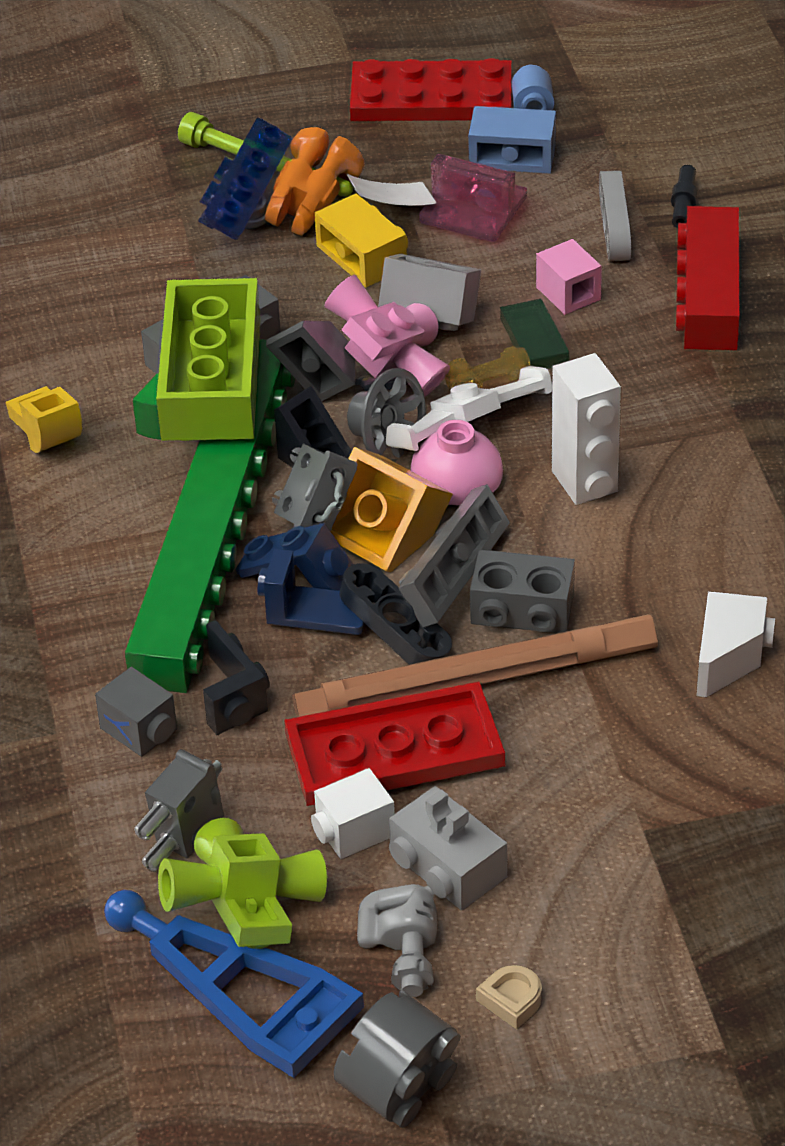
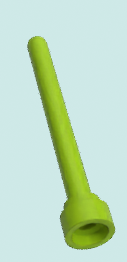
(197, 132)

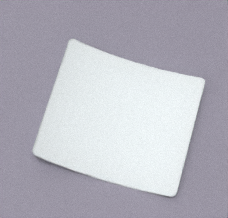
(391, 193)

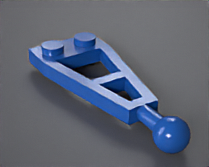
(293, 1032)

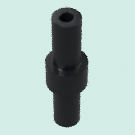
(683, 194)

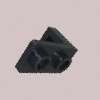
(242, 692)

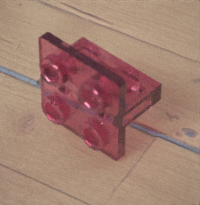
(471, 198)

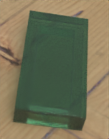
(534, 330)

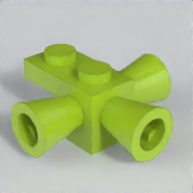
(243, 882)

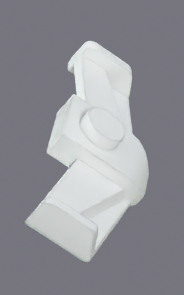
(466, 404)

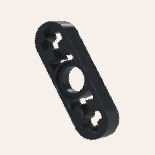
(387, 597)

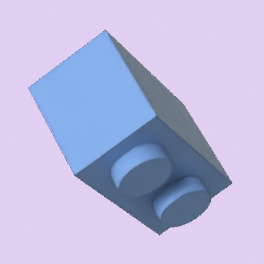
(513, 138)

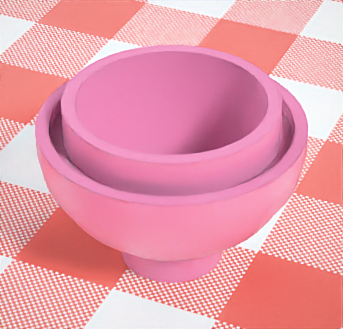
(458, 460)

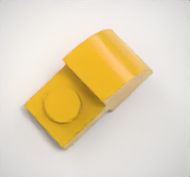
(46, 417)

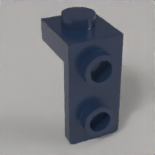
(314, 552)
(302, 605)

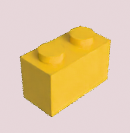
(358, 237)

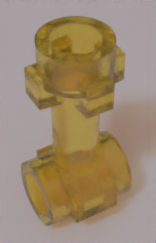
(509, 364)

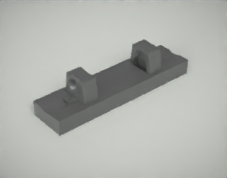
(453, 555)

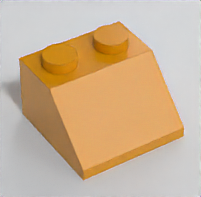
(388, 511)

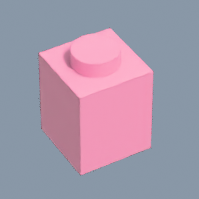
(568, 276)

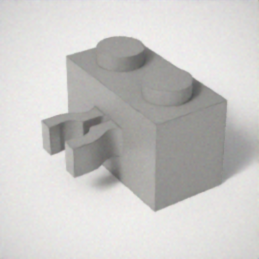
(442, 286)
(447, 848)

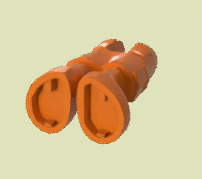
(304, 190)

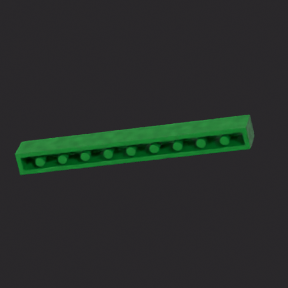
(203, 541)

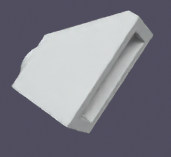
(732, 639)

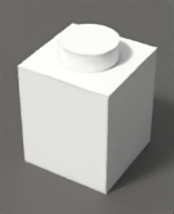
(353, 813)

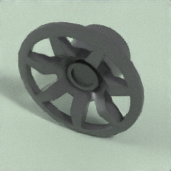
(376, 409)

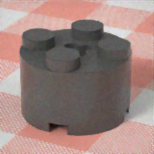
(398, 1057)

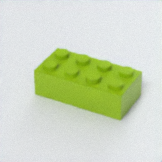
(209, 360)

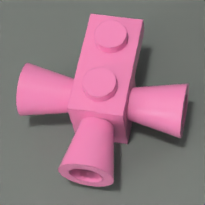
(388, 334)

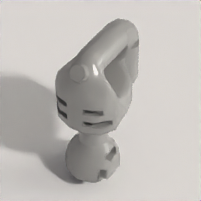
(405, 925)

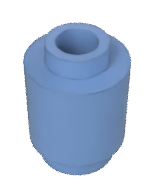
(532, 89)

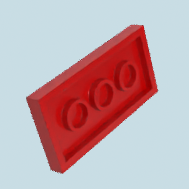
(427, 89)
(398, 738)

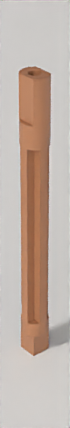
(484, 665)

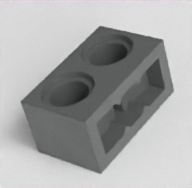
(522, 591)

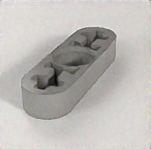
(614, 216)

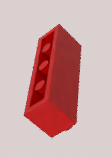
(710, 278)

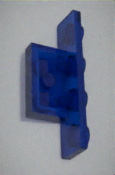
(243, 179)

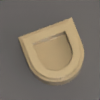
(511, 994)

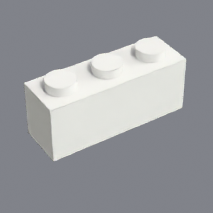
(585, 428)

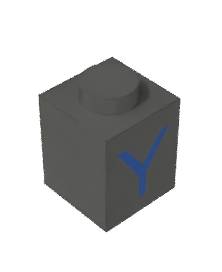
(136, 711)

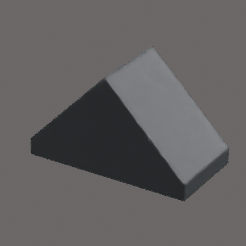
(306, 422)

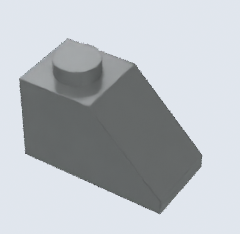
(315, 356)

